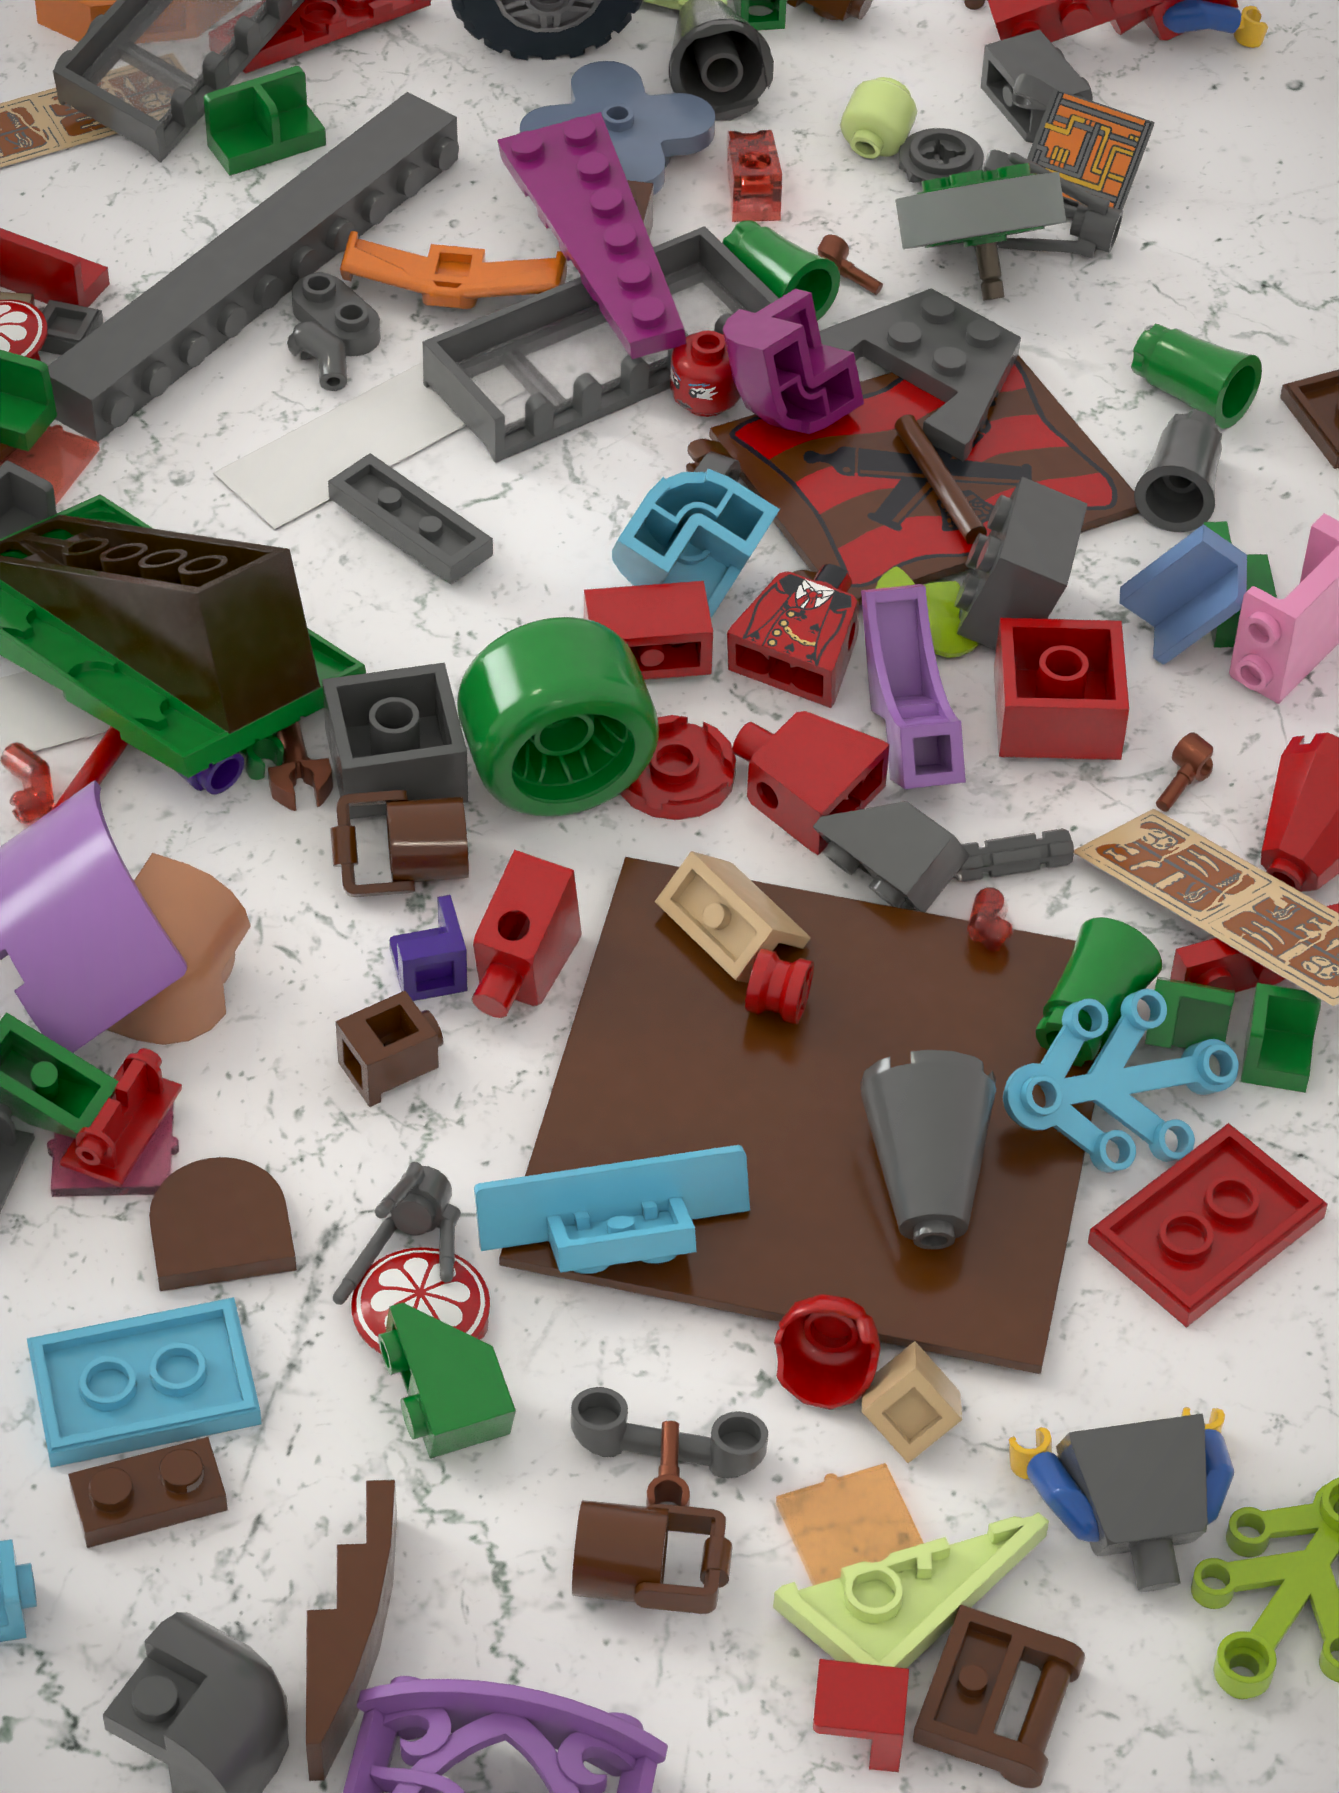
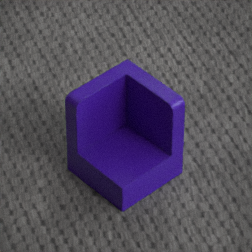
(433, 959)

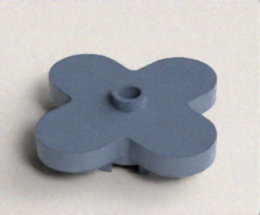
(640, 125)

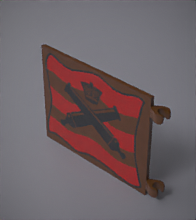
(865, 504)

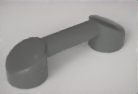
(601, 1426)

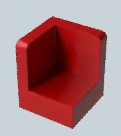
(863, 1704)

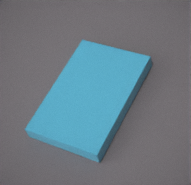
(143, 1382)

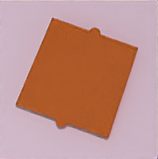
(847, 1521)

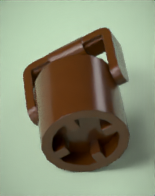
(423, 841)
(625, 1549)

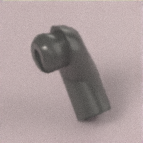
(326, 347)

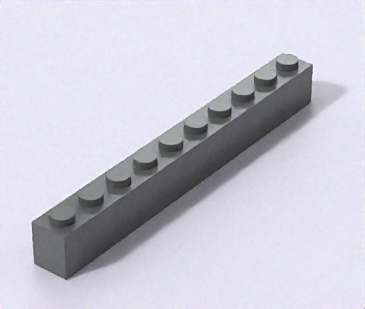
(250, 266)

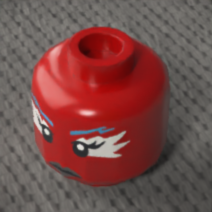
(703, 375)

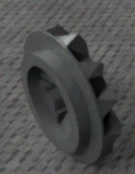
(956, 149)

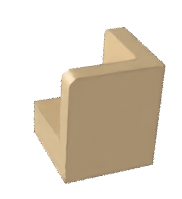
(912, 1402)

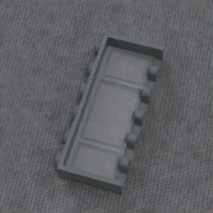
(156, 59)
(559, 362)

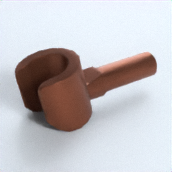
(837, 250)
(1194, 758)
(668, 1484)

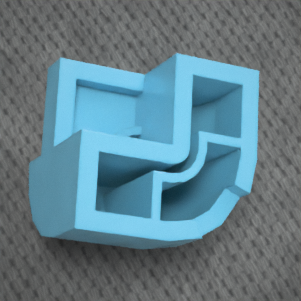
(693, 531)

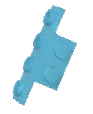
(614, 1209)

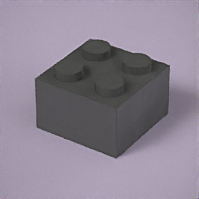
(1022, 560)
(395, 735)

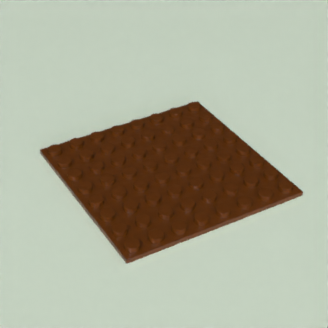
(679, 1066)

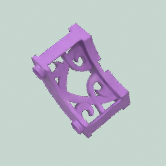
(486, 1715)

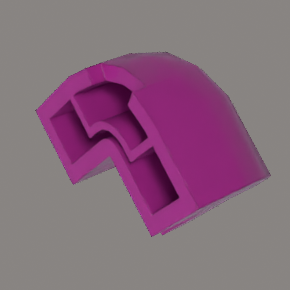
(787, 370)

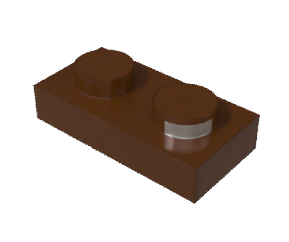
(147, 1492)

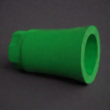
(784, 264)
(1198, 372)
(1104, 966)

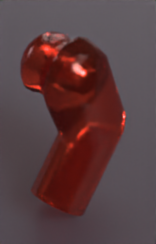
(35, 775)

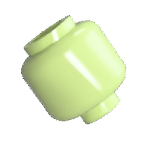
(878, 117)

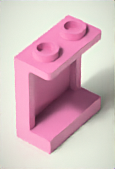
(1290, 636)

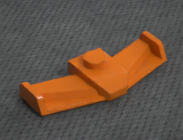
(450, 273)

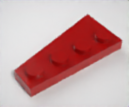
(326, 21)

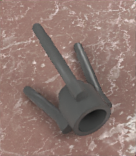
(1092, 221)
(414, 1207)

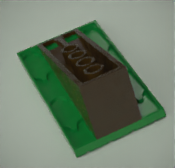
(161, 628)

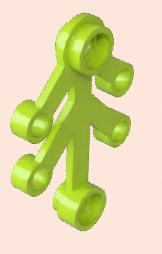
(1302, 1577)

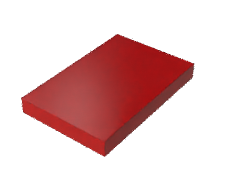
(1207, 1224)

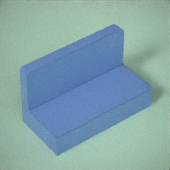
(1188, 591)

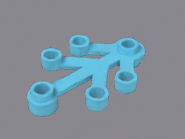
(1111, 1084)

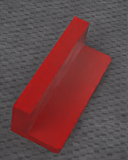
(49, 272)

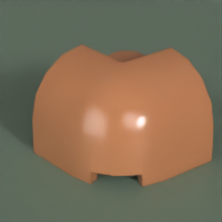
(206, 929)

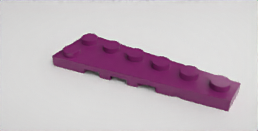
(589, 207)

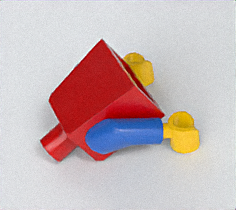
(1181, 16)

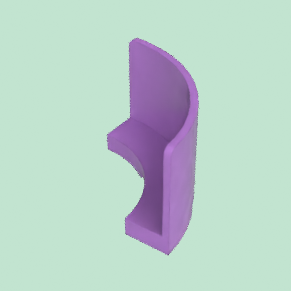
(79, 925)

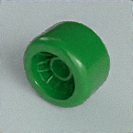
(557, 716)

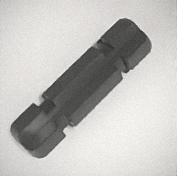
(1017, 854)

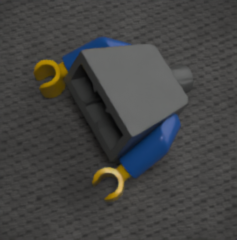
(1134, 1487)

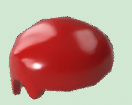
(827, 1351)

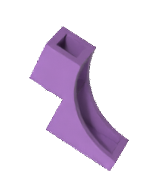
(909, 689)

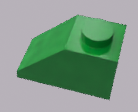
(48, 1082)

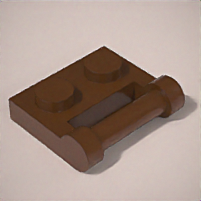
(974, 1688)

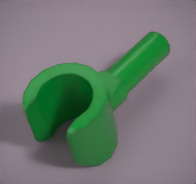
(268, 748)

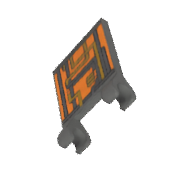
(1081, 141)

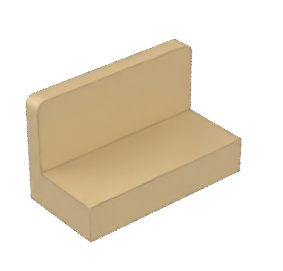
(727, 913)

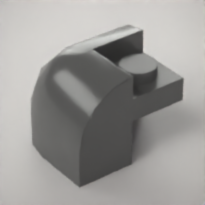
(204, 1709)

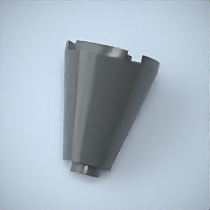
(719, 58)
(930, 1139)

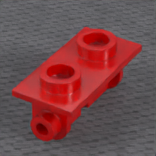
(125, 1122)

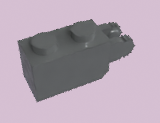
(1030, 55)

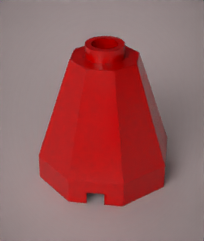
(1304, 815)

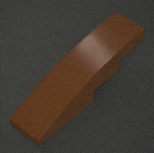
(347, 1640)

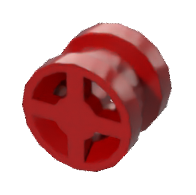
(779, 986)

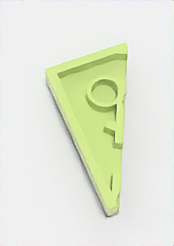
(907, 1601)

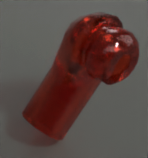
(988, 919)

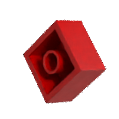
(1060, 688)

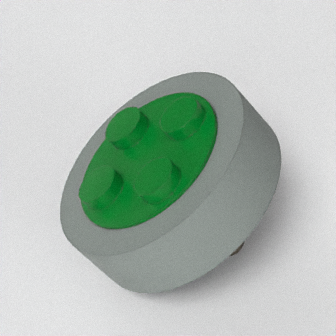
(979, 212)

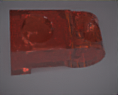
(754, 176)

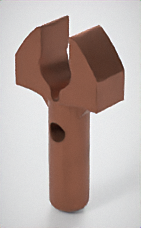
(298, 765)

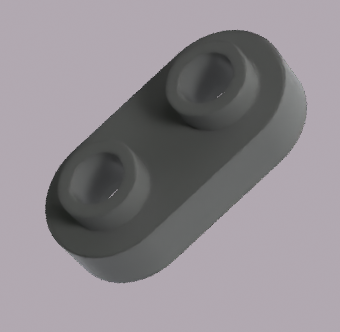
(338, 309)

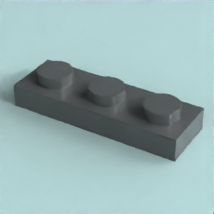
(410, 518)

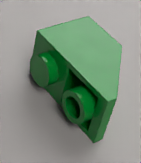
(450, 1382)

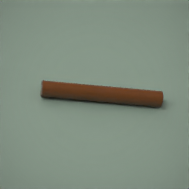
(939, 478)

